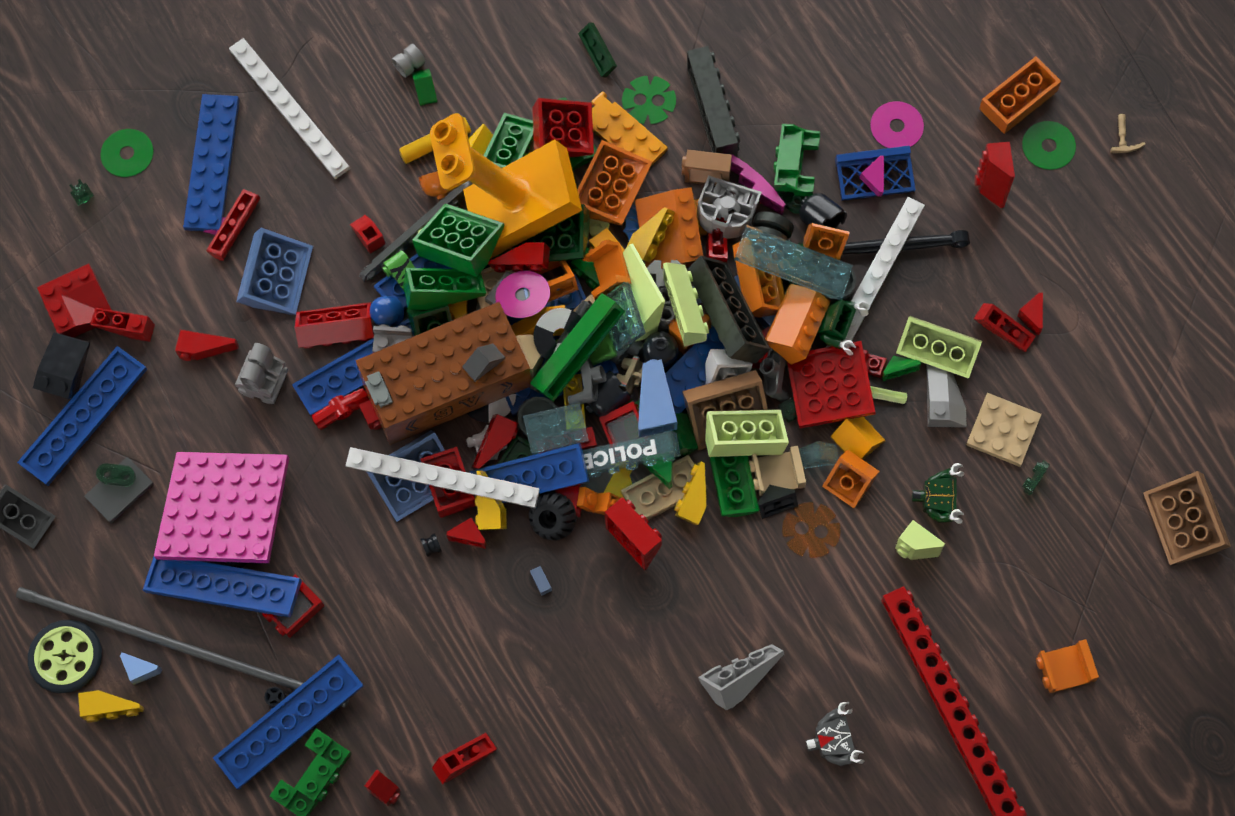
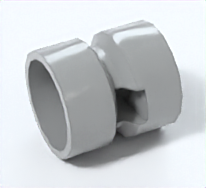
(409, 60)

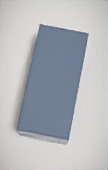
(540, 580)

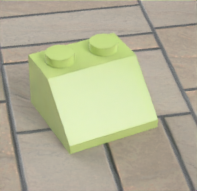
(918, 543)

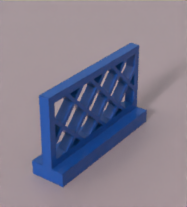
(867, 158)

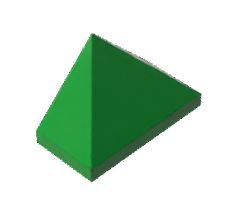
(900, 366)

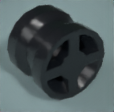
(431, 545)
(272, 695)

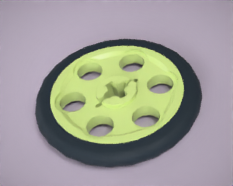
(74, 680)

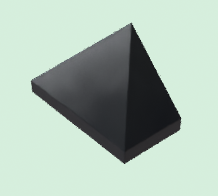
(776, 500)

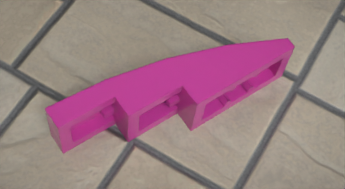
(753, 180)

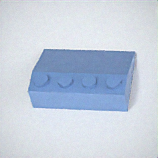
(274, 272)
(403, 495)

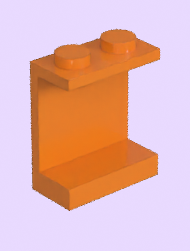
(609, 266)
(1067, 667)

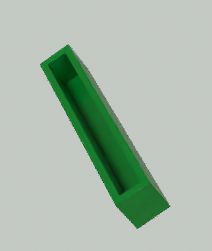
(577, 347)

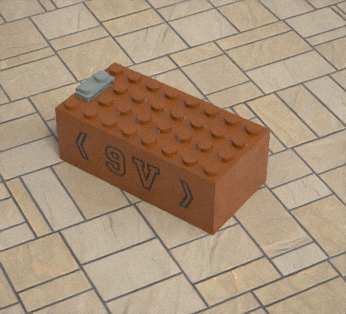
(423, 377)

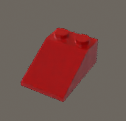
(448, 500)

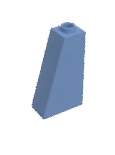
(656, 405)

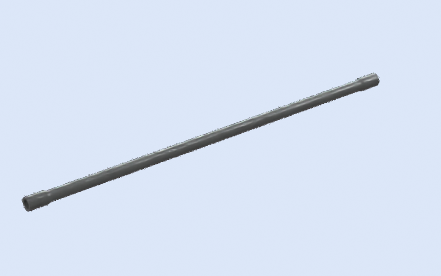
(34, 597)

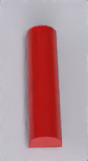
(233, 224)

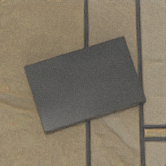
(115, 499)

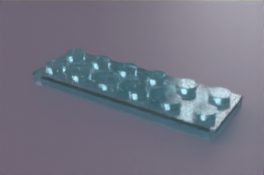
(793, 262)

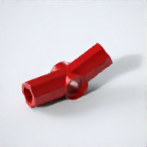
(339, 408)

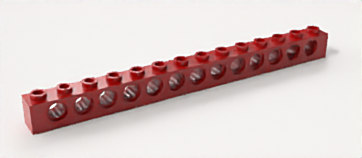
(994, 801)

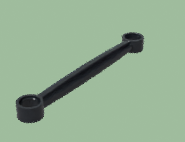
(956, 239)

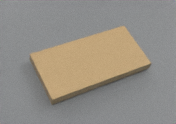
(652, 496)

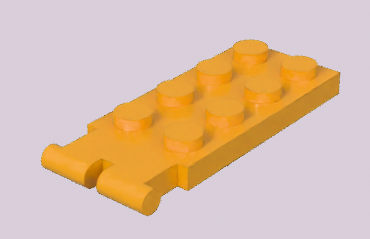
(624, 131)

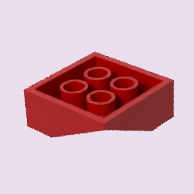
(565, 122)
(73, 300)
(633, 532)

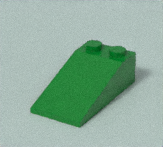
(510, 140)
(440, 287)

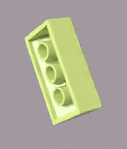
(684, 303)
(939, 347)
(745, 433)

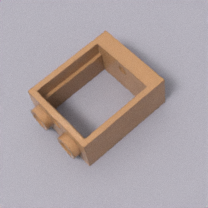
(700, 164)

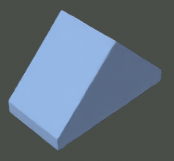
(138, 669)

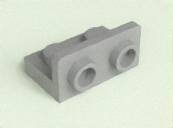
(387, 336)

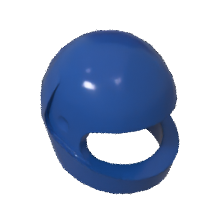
(386, 311)

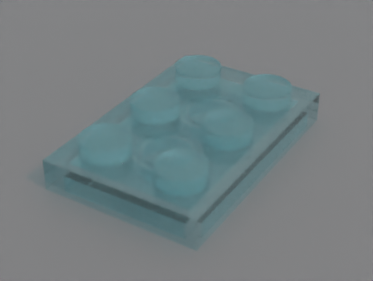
(630, 325)
(555, 428)

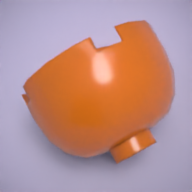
(431, 186)

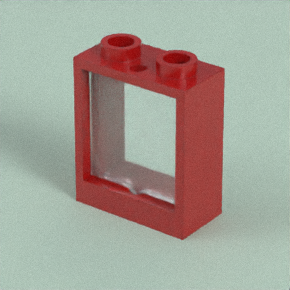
(621, 423)
(305, 608)

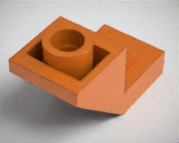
(595, 502)

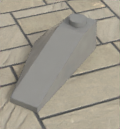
(944, 399)
(734, 682)

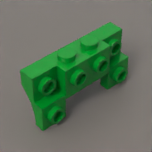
(790, 158)
(316, 779)

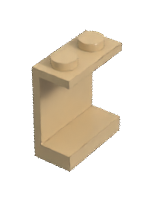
(778, 470)

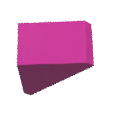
(874, 176)

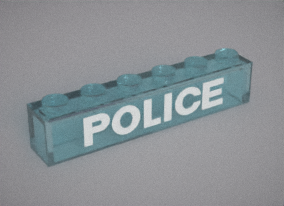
(631, 453)

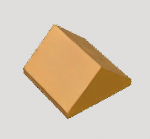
(857, 436)

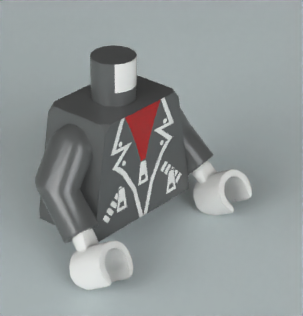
(834, 738)

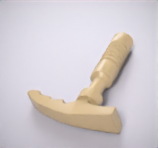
(1122, 133)

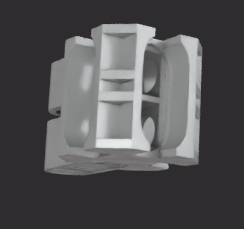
(657, 275)
(261, 374)

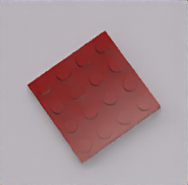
(831, 386)

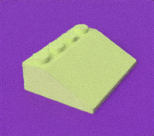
(645, 291)

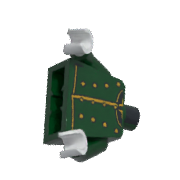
(837, 323)
(940, 495)

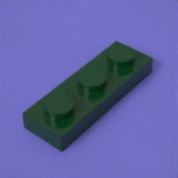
(597, 49)

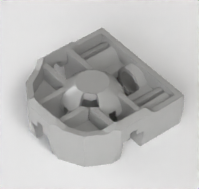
(717, 201)

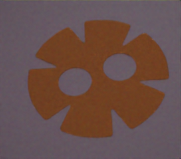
(801, 541)

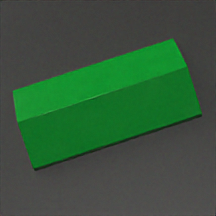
(734, 485)

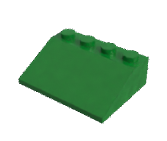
(458, 239)

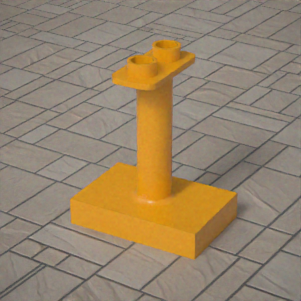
(522, 195)

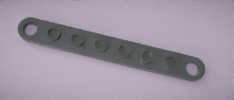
(405, 240)

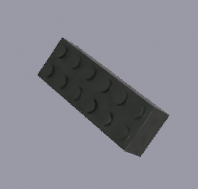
(711, 101)
(728, 310)

